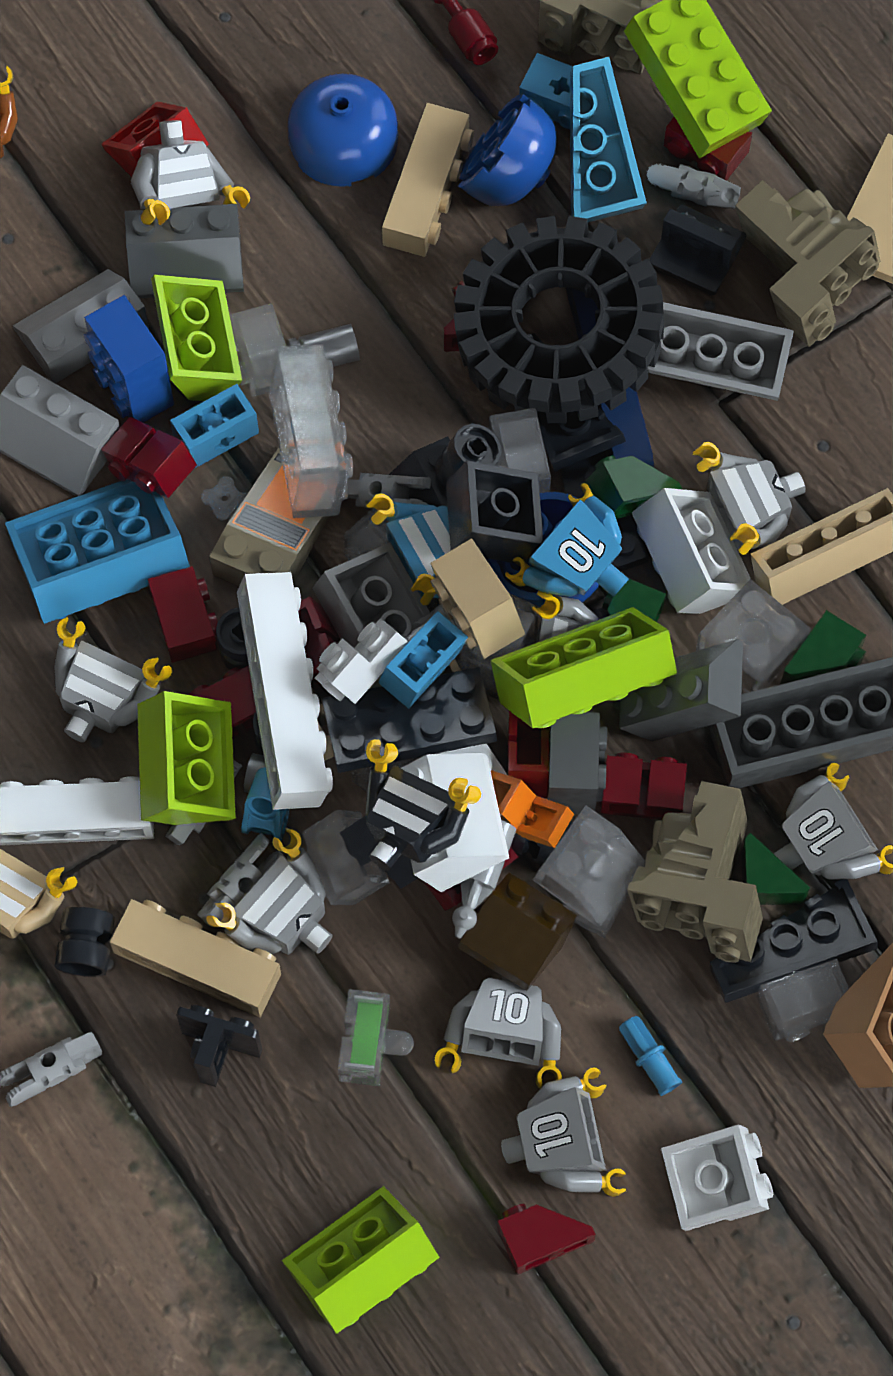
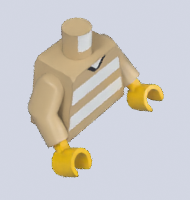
(28, 896)

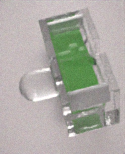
(370, 1038)

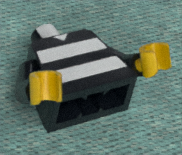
(411, 813)

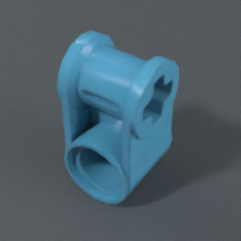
(259, 811)

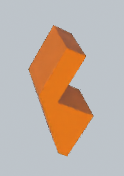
(531, 815)

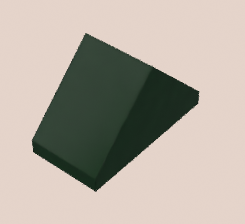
(773, 879)

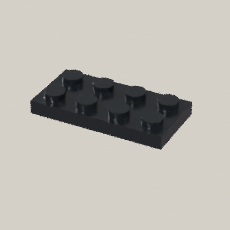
(443, 719)

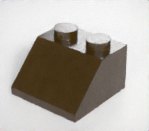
(518, 931)

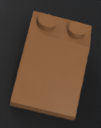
(863, 1025)

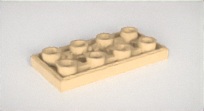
(875, 207)

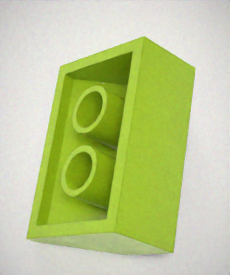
(196, 335)
(185, 759)
(361, 1259)

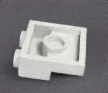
(353, 670)
(717, 1177)

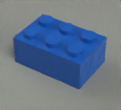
(128, 361)

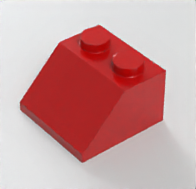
(144, 131)

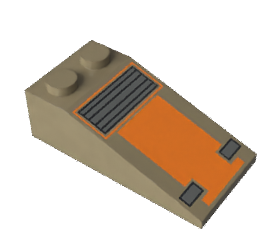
(264, 533)

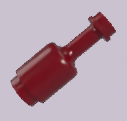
(470, 32)

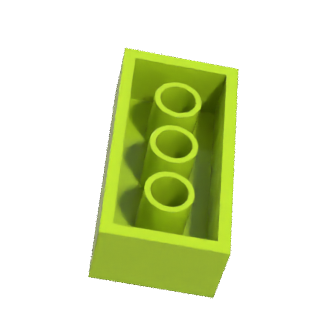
(697, 72)
(584, 667)

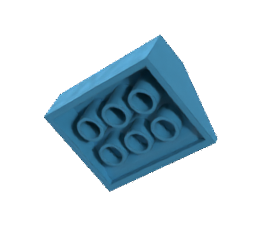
(95, 548)

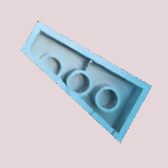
(601, 151)

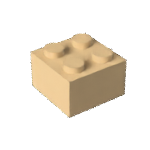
(476, 599)

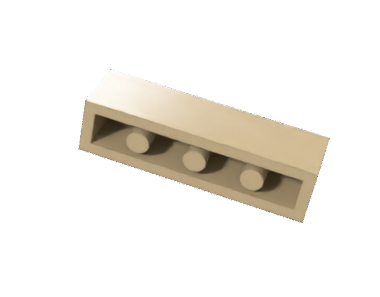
(426, 180)
(826, 549)
(196, 957)

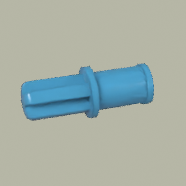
(649, 1055)

